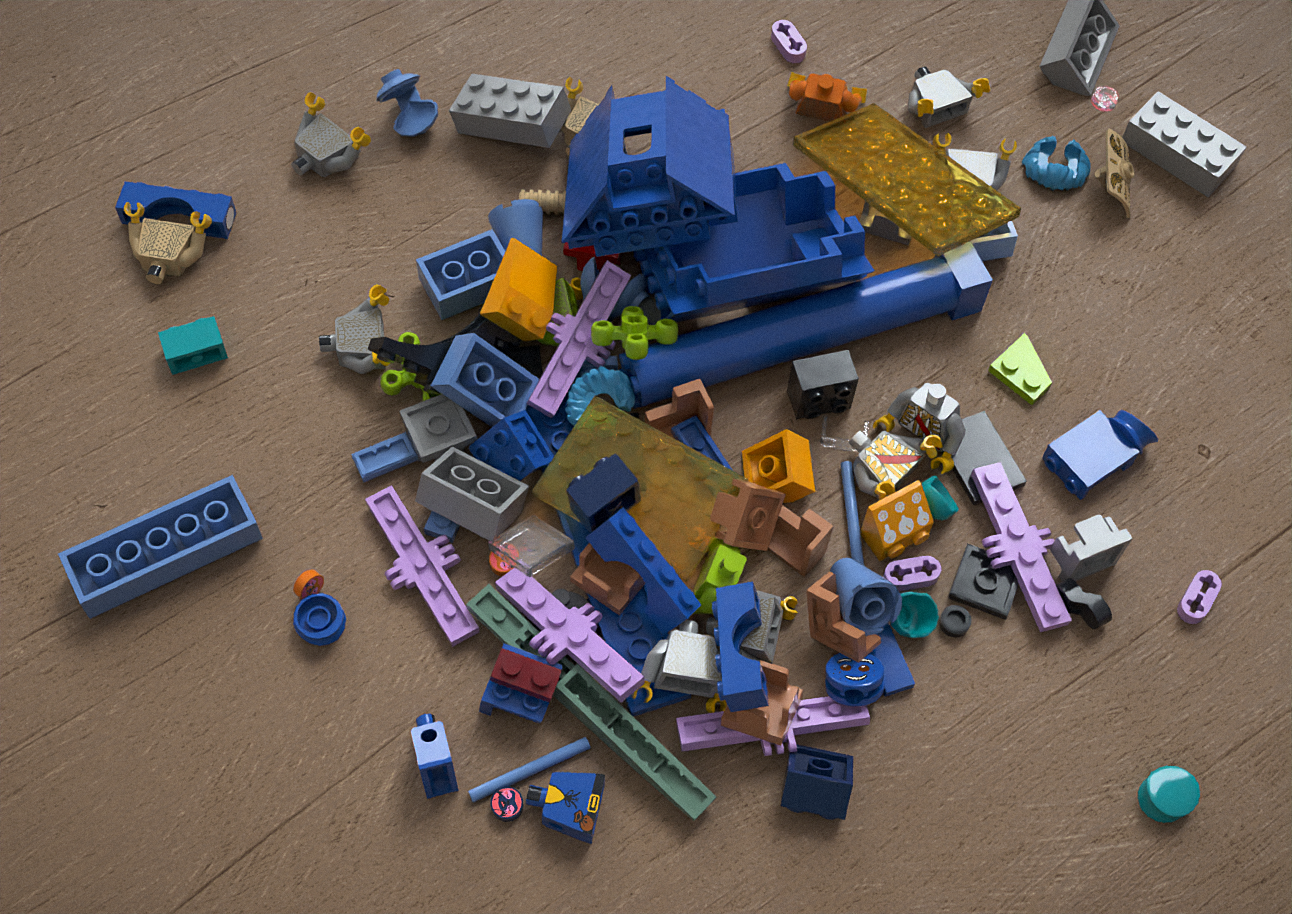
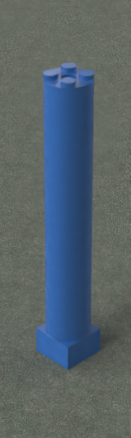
(947, 283)

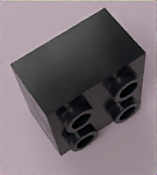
(822, 384)

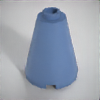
(519, 221)
(865, 597)

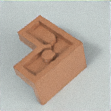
(687, 401)
(800, 540)
(828, 625)

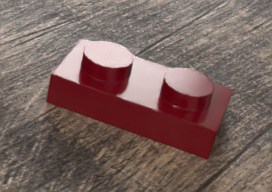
(525, 675)

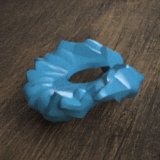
(1057, 175)
(599, 382)

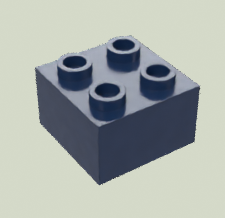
(603, 492)

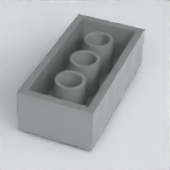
(510, 110)
(1183, 144)

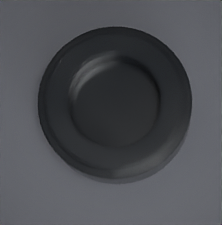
(955, 621)

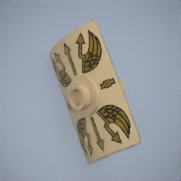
(1118, 170)

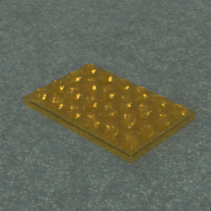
(674, 480)

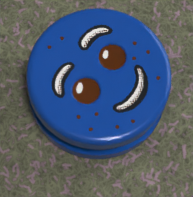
(854, 682)

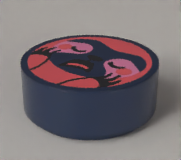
(507, 804)

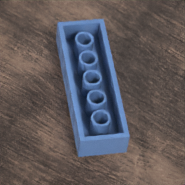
(160, 546)

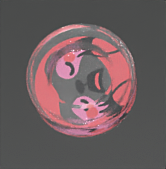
(1104, 98)

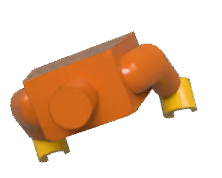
(824, 96)

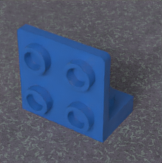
(513, 447)
(512, 700)

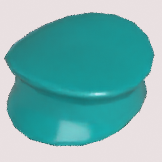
(1168, 794)

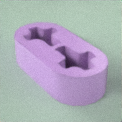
(792, 40)
(911, 569)
(1205, 599)

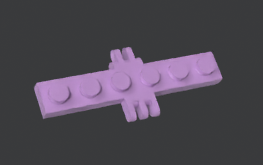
(575, 340)
(1020, 547)
(422, 565)
(569, 633)
(811, 716)

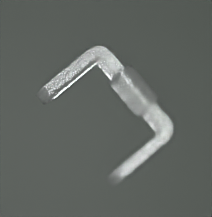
(838, 443)

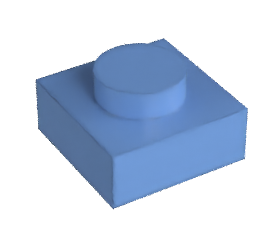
(440, 525)

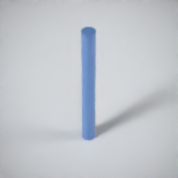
(852, 512)
(529, 769)

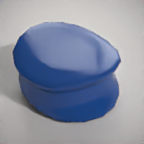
(1134, 430)
(319, 619)

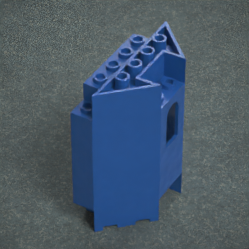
(652, 196)
(779, 249)

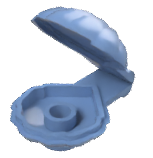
(415, 114)
(632, 294)

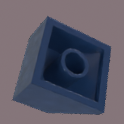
(818, 782)

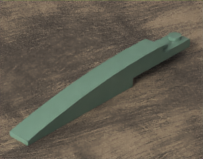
(599, 710)

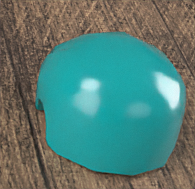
(939, 500)
(917, 615)

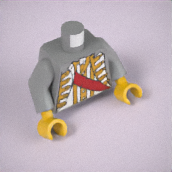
(929, 413)
(888, 460)

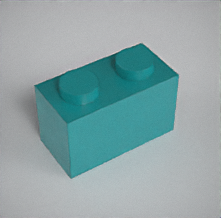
(192, 345)

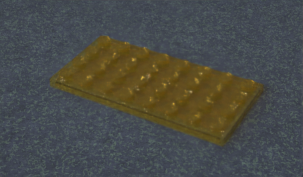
(907, 178)

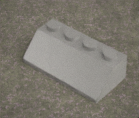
(1080, 46)

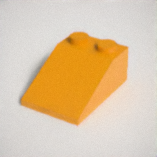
(522, 293)

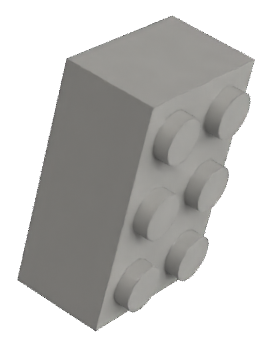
(471, 493)

